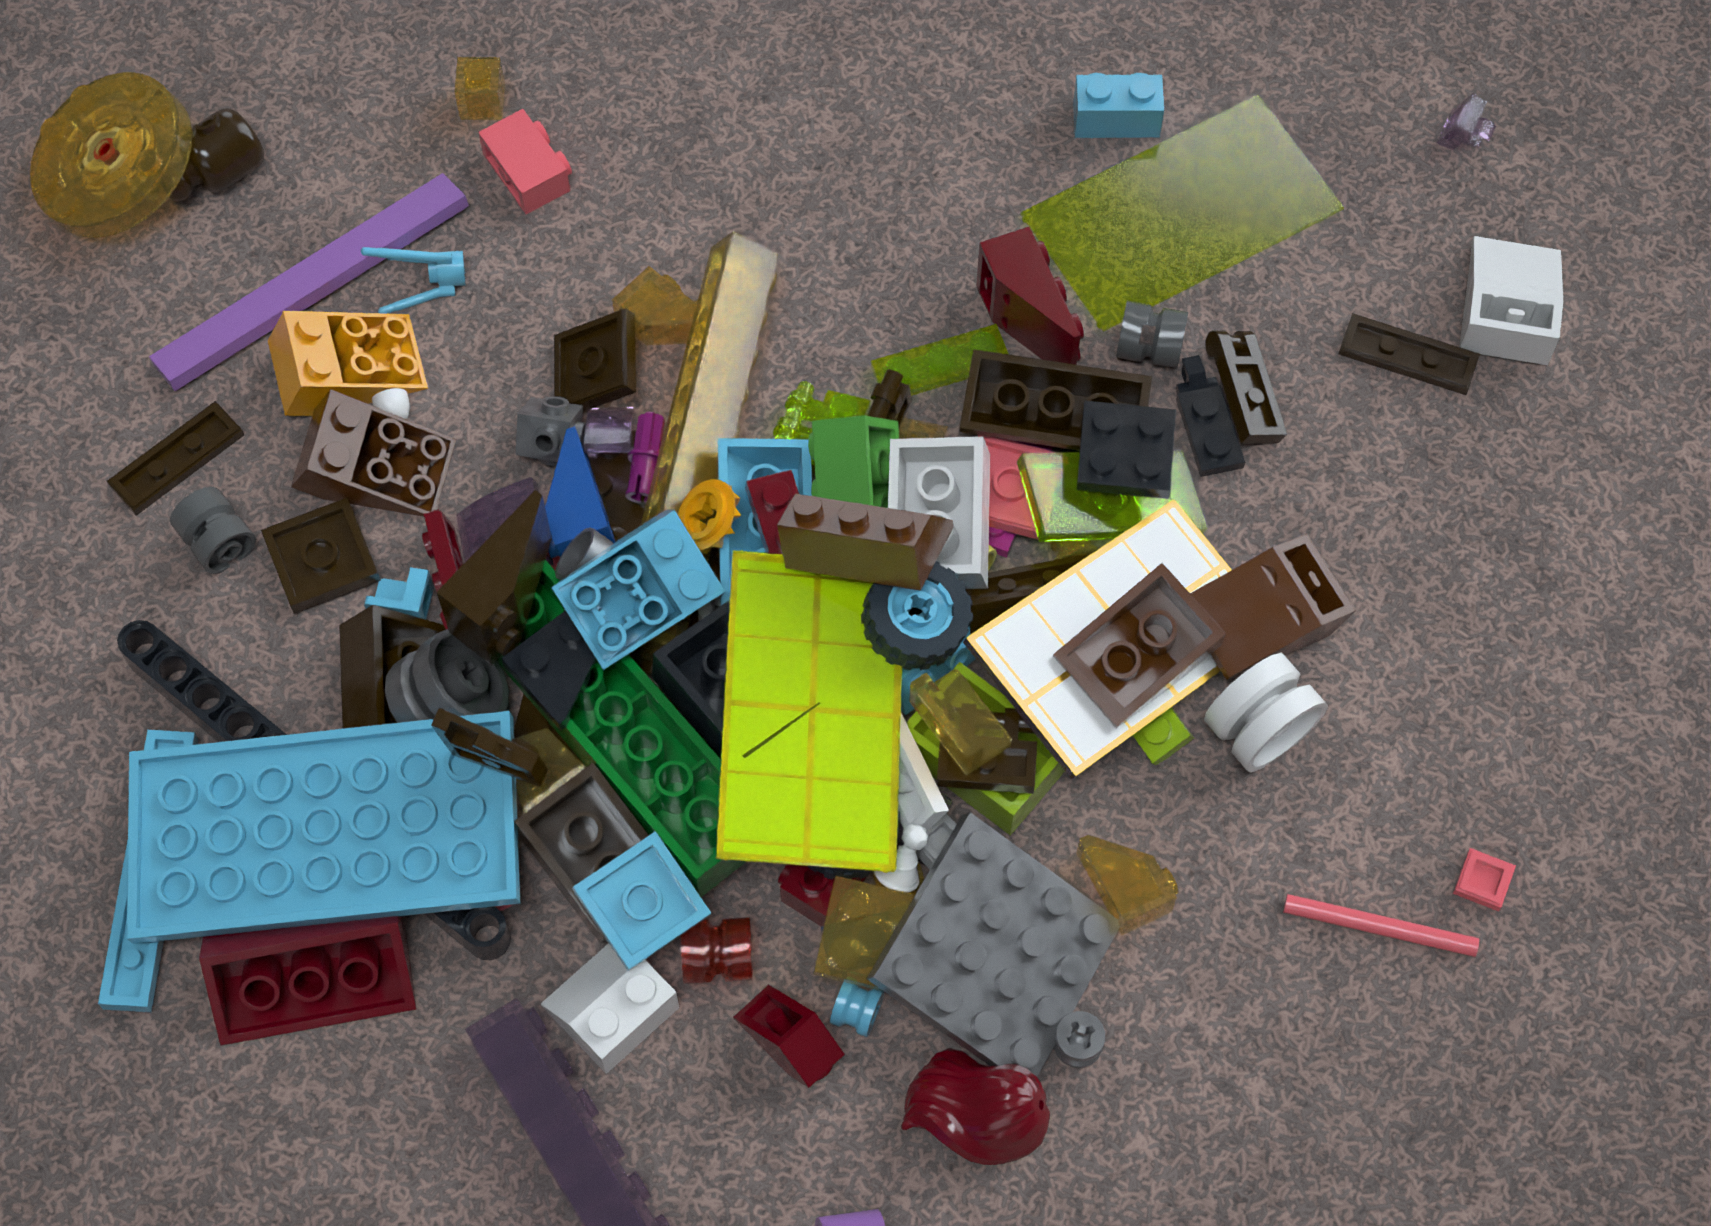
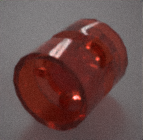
(717, 951)

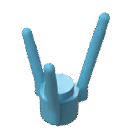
(443, 268)

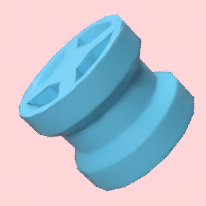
(856, 1008)

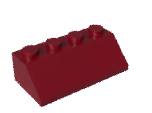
(306, 977)

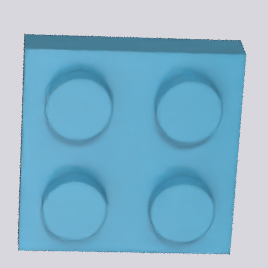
(641, 901)

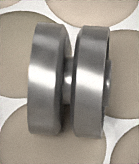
(445, 677)

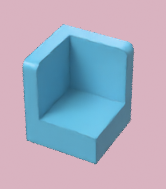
(405, 597)

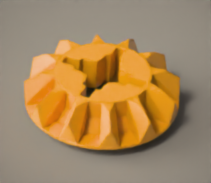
(701, 503)

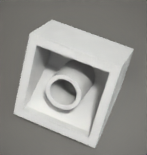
(610, 1007)

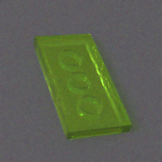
(1077, 515)

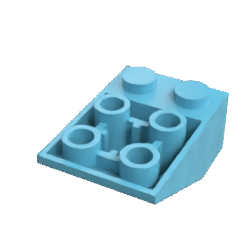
(637, 588)

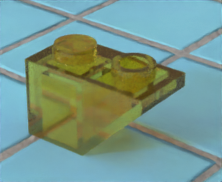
(659, 308)

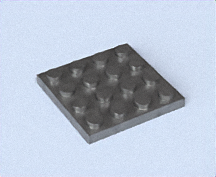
(994, 948)

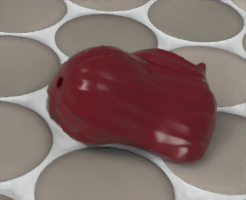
(978, 1109)

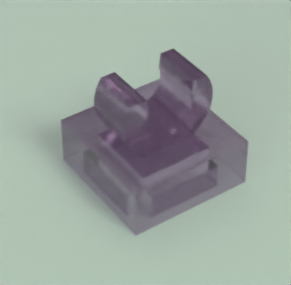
(1467, 124)

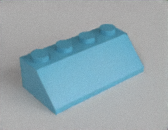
(749, 459)

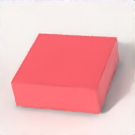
(1484, 879)

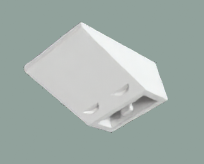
(1513, 301)

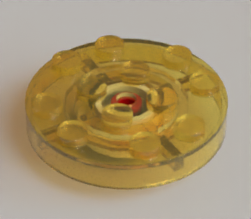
(110, 154)

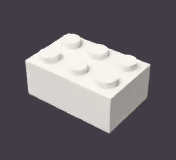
(950, 482)

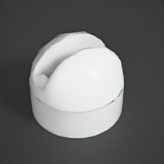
(393, 401)

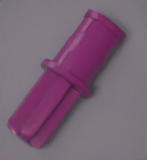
(644, 455)

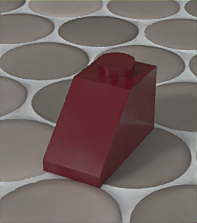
(790, 1035)

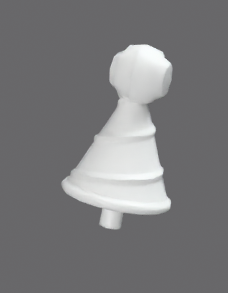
(906, 873)

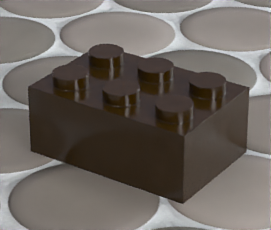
(579, 833)

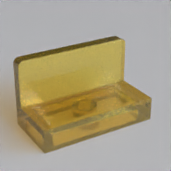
(959, 719)

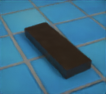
(1409, 354)
(175, 458)

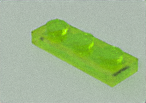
(940, 361)

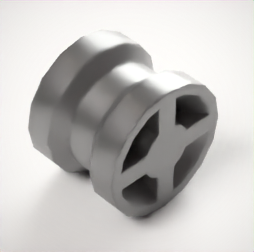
(1076, 1049)

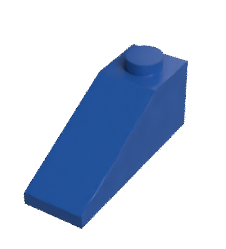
(574, 497)

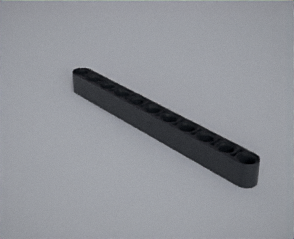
(233, 713)

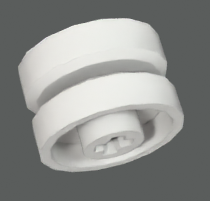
(1265, 712)

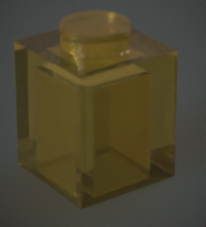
(479, 88)

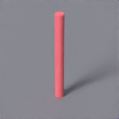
(1381, 925)

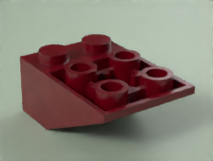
(1026, 296)

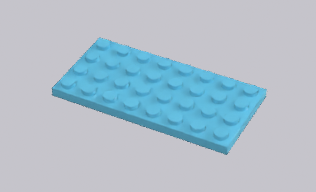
(316, 831)

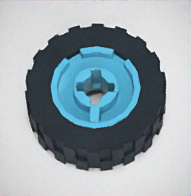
(915, 639)

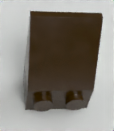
(495, 588)

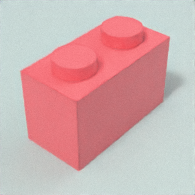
(525, 160)

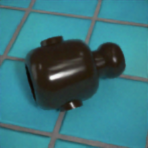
(220, 154)

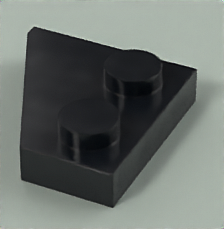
(553, 667)

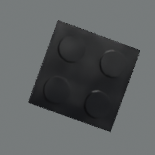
(1126, 449)

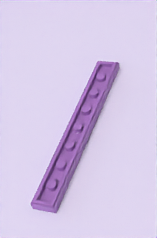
(307, 282)

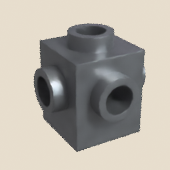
(543, 427)

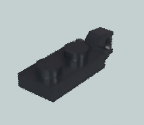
(1207, 421)

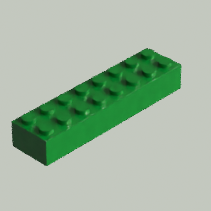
(644, 753)

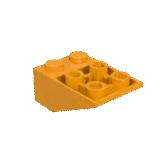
(343, 354)

